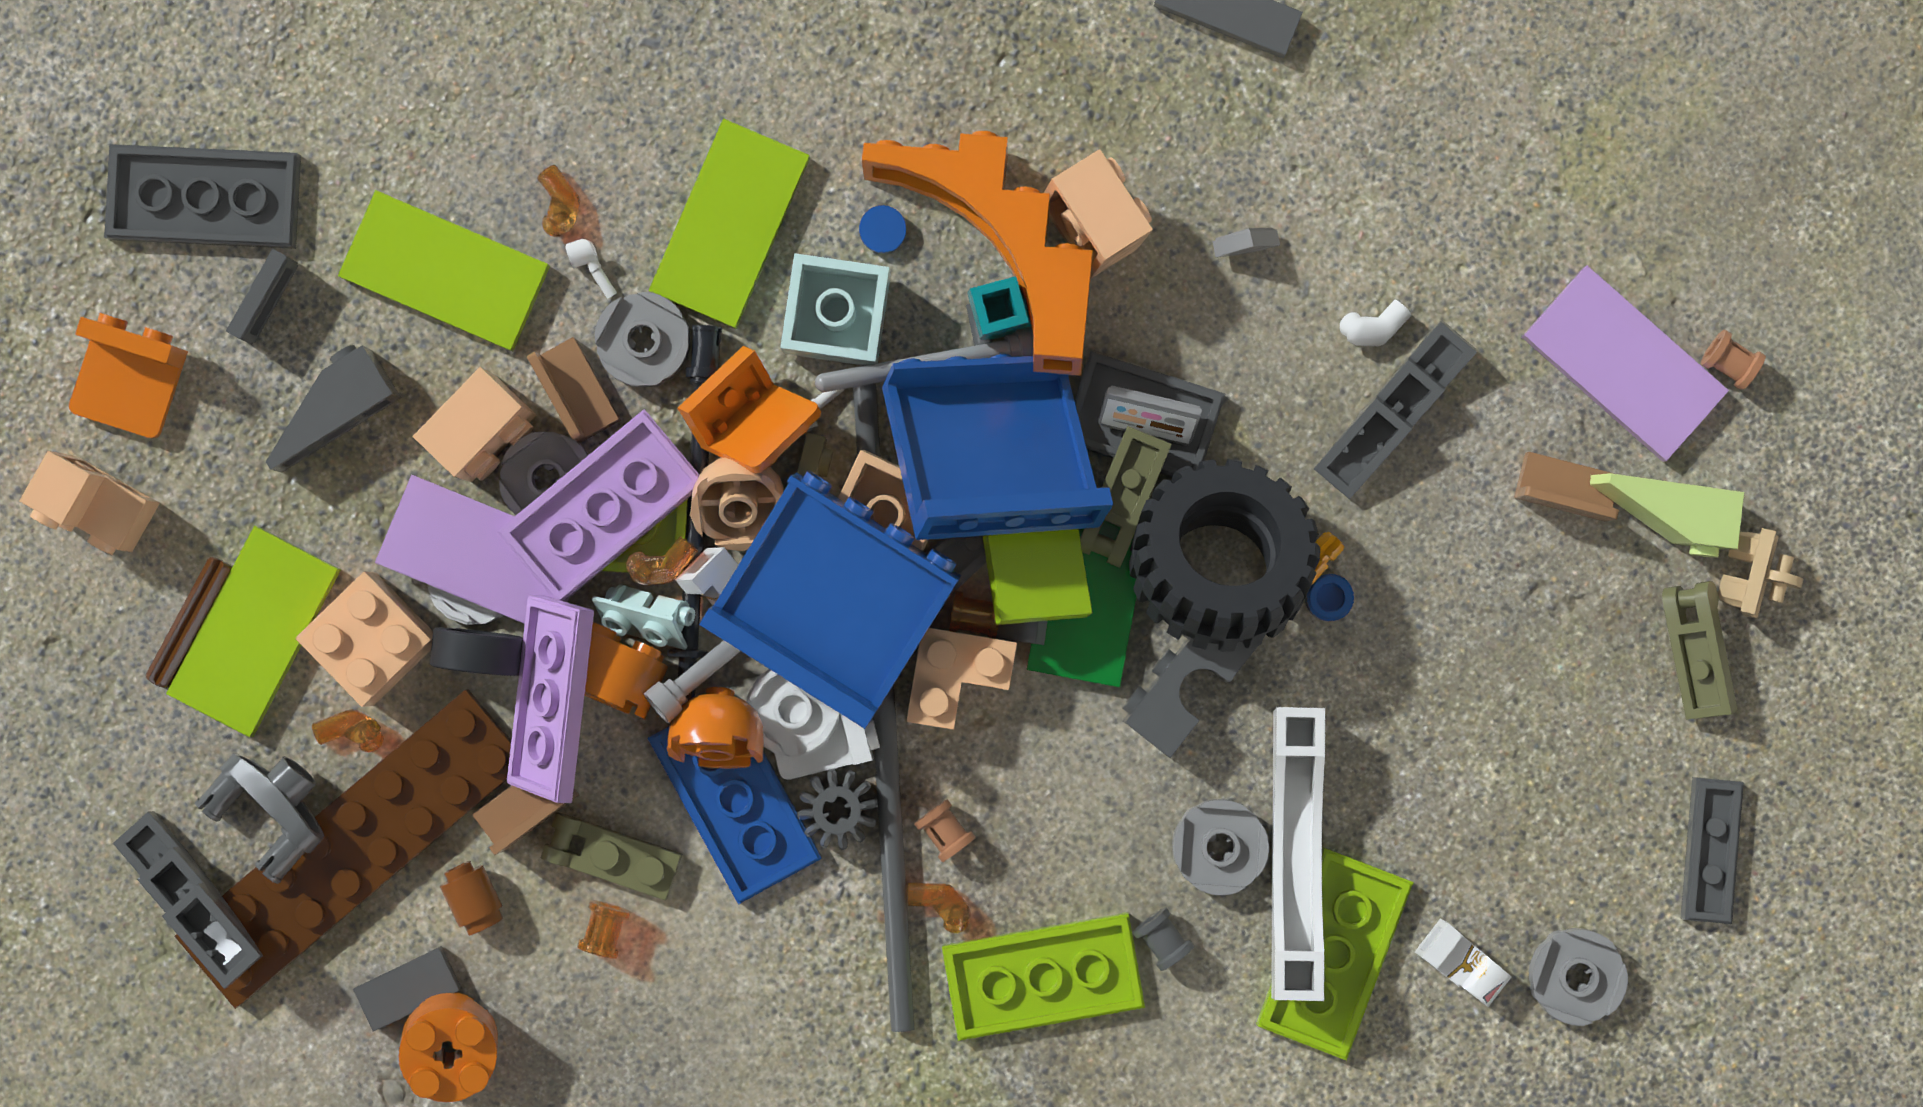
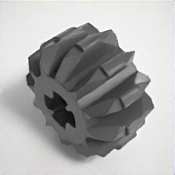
(845, 822)

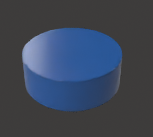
(882, 229)
(1330, 597)

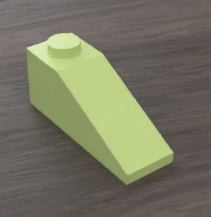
(1679, 512)

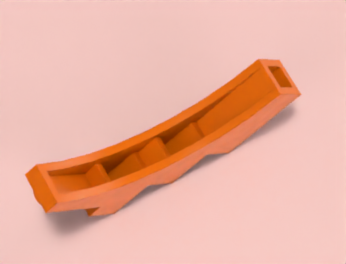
(1016, 223)

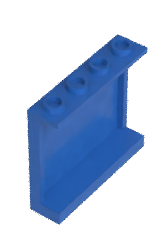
(990, 448)
(832, 598)

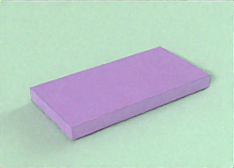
(1625, 363)
(600, 507)
(457, 549)
(550, 698)

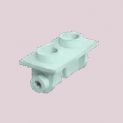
(628, 613)

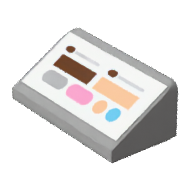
(1151, 414)

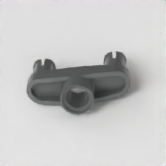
(280, 795)

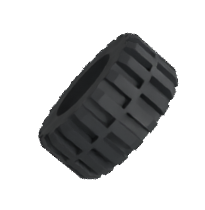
(1236, 500)

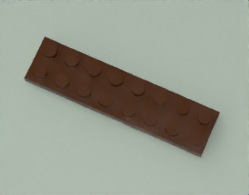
(369, 837)

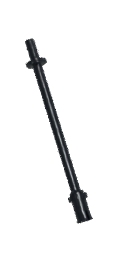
(703, 365)

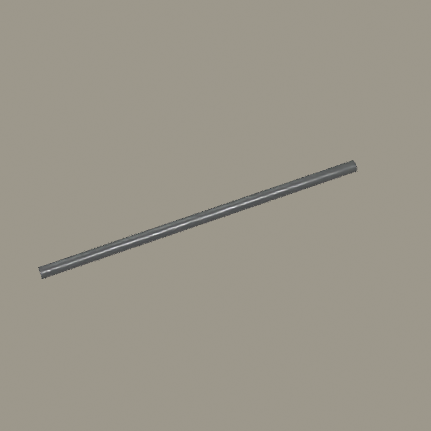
(888, 790)

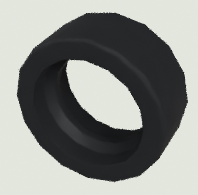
(476, 651)

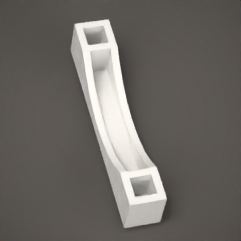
(1297, 854)

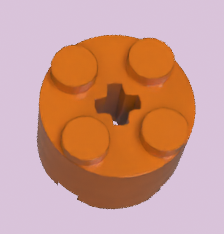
(621, 673)
(442, 1074)

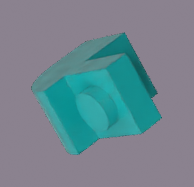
(998, 308)

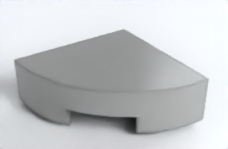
(1246, 241)

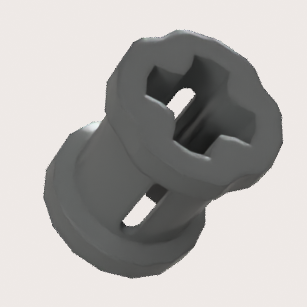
(1163, 939)

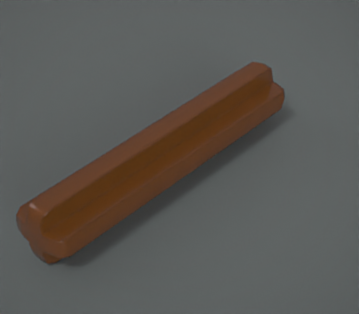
(188, 622)

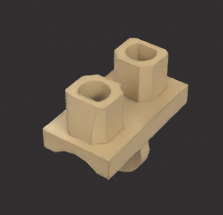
(1749, 593)

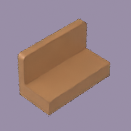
(574, 390)
(1563, 487)
(514, 816)

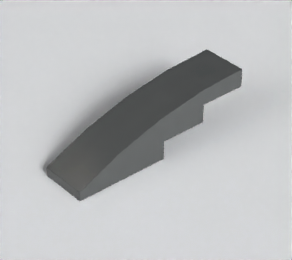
(1395, 409)
(188, 899)

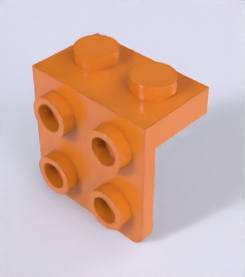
(126, 376)
(746, 415)

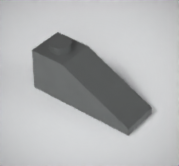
(336, 403)

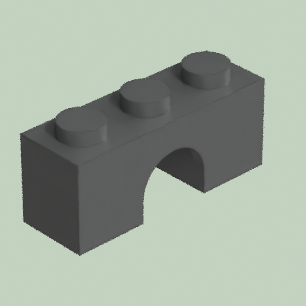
(1159, 711)

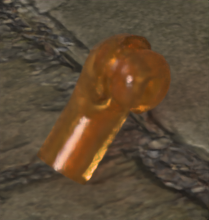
(563, 203)
(661, 569)
(353, 726)
(944, 900)

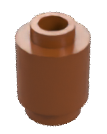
(471, 897)

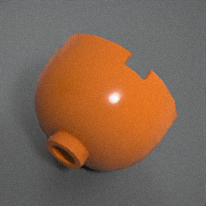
(717, 730)

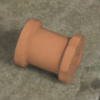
(1733, 360)
(945, 830)

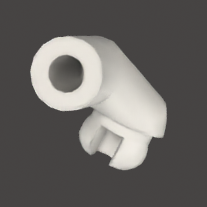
(1374, 330)

